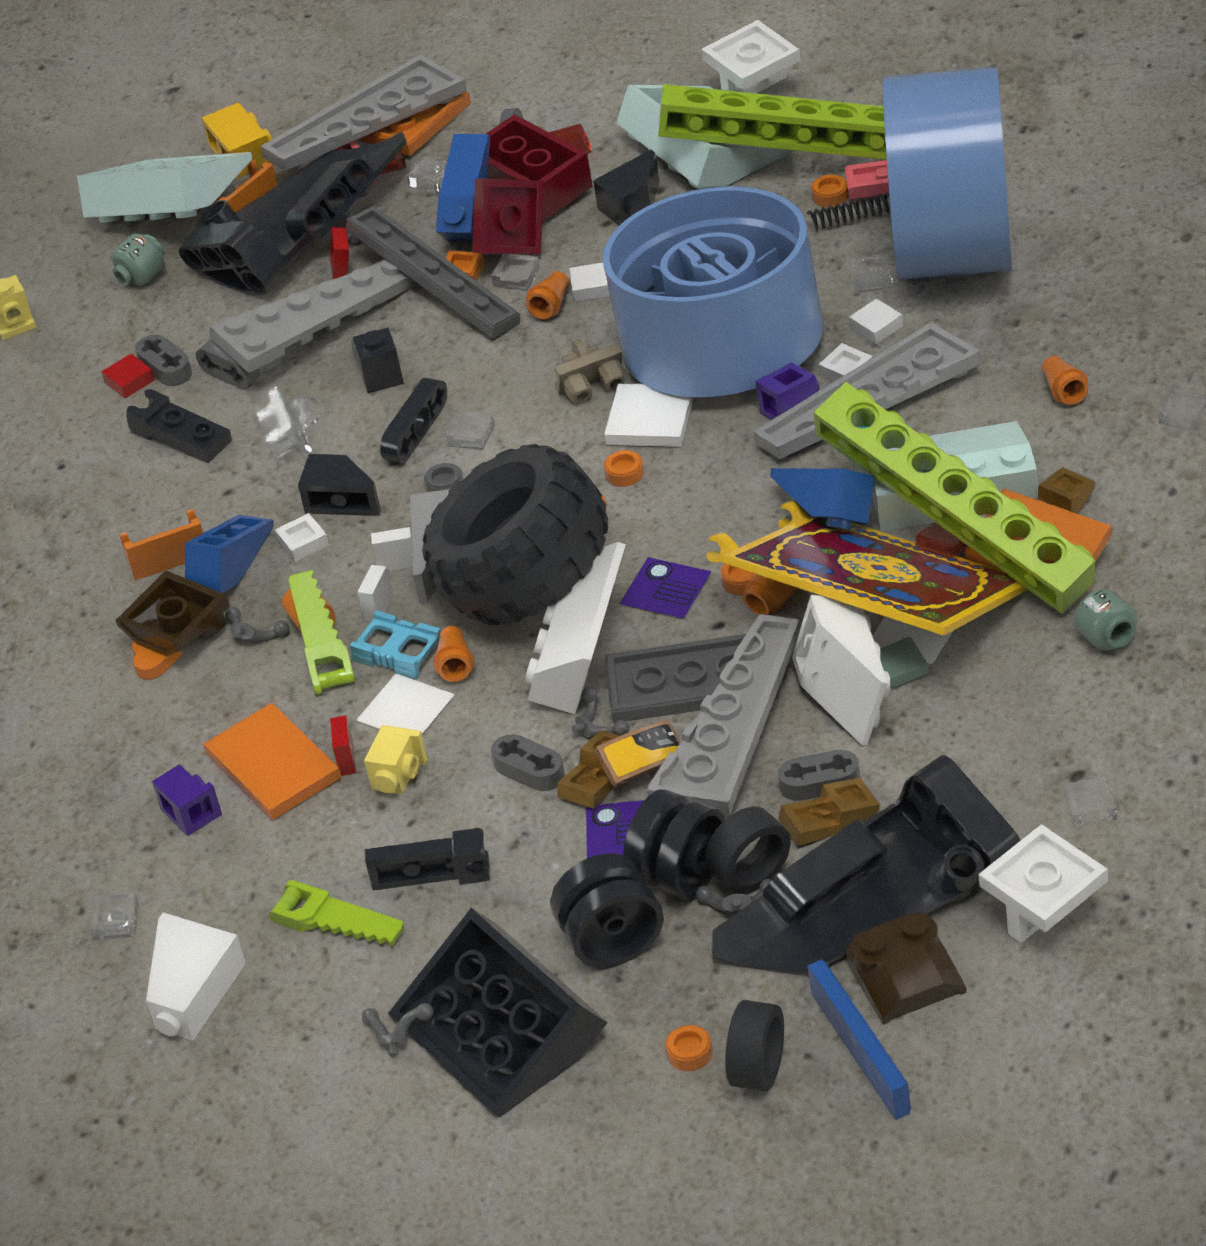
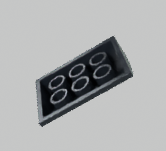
(497, 1014)

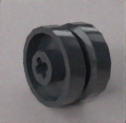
(671, 842)
(606, 910)

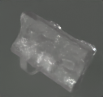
(287, 422)

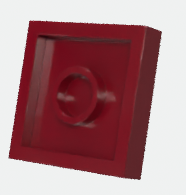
(507, 216)

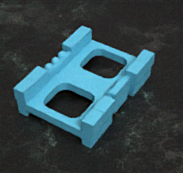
(389, 653)

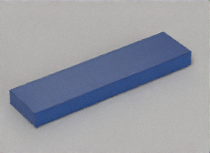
(859, 1039)

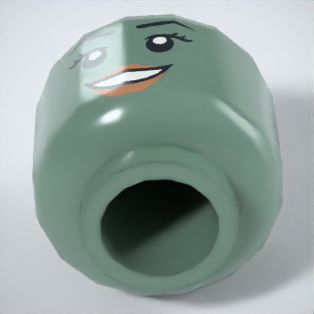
(137, 259)
(1106, 620)

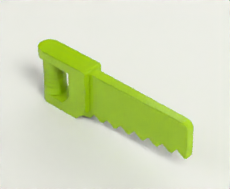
(318, 634)
(332, 915)

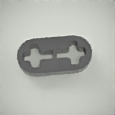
(165, 359)
(224, 367)
(530, 759)
(815, 772)

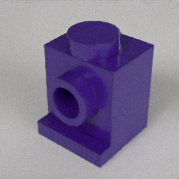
(784, 389)
(186, 799)

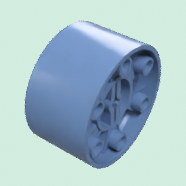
(946, 173)
(713, 290)

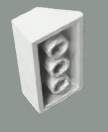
(572, 635)

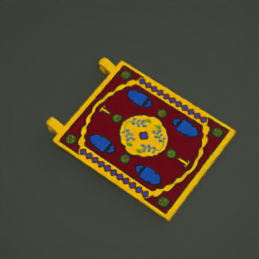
(871, 571)

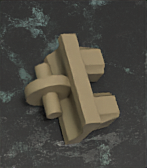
(587, 366)

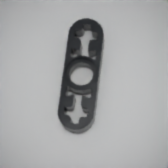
(413, 420)

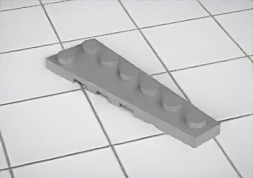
(379, 104)
(265, 332)
(890, 377)
(724, 736)

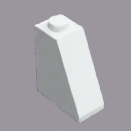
(190, 974)

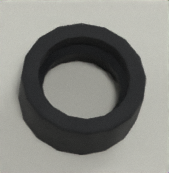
(731, 840)
(754, 1045)

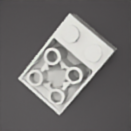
(841, 664)

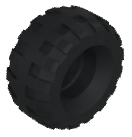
(515, 534)

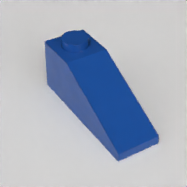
(465, 163)
(829, 494)
(225, 552)

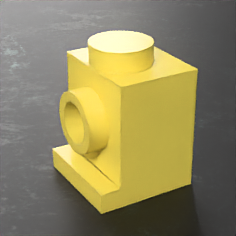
(14, 309)
(394, 758)

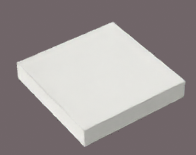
(647, 417)

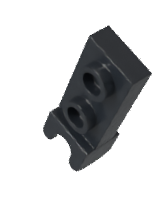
(177, 427)
(430, 861)

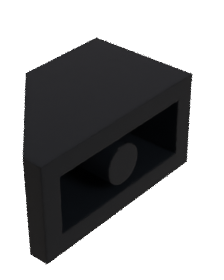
(628, 187)
(377, 360)
(337, 487)

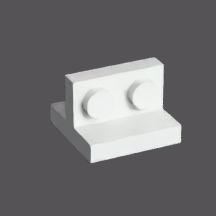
(751, 58)
(1041, 881)

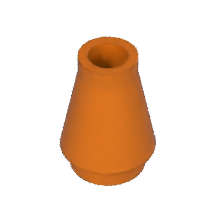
(547, 296)
(1066, 382)
(453, 657)

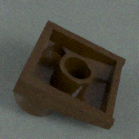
(173, 614)
(903, 966)

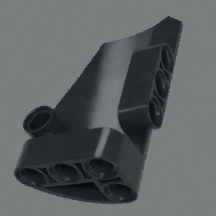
(265, 237)
(871, 875)

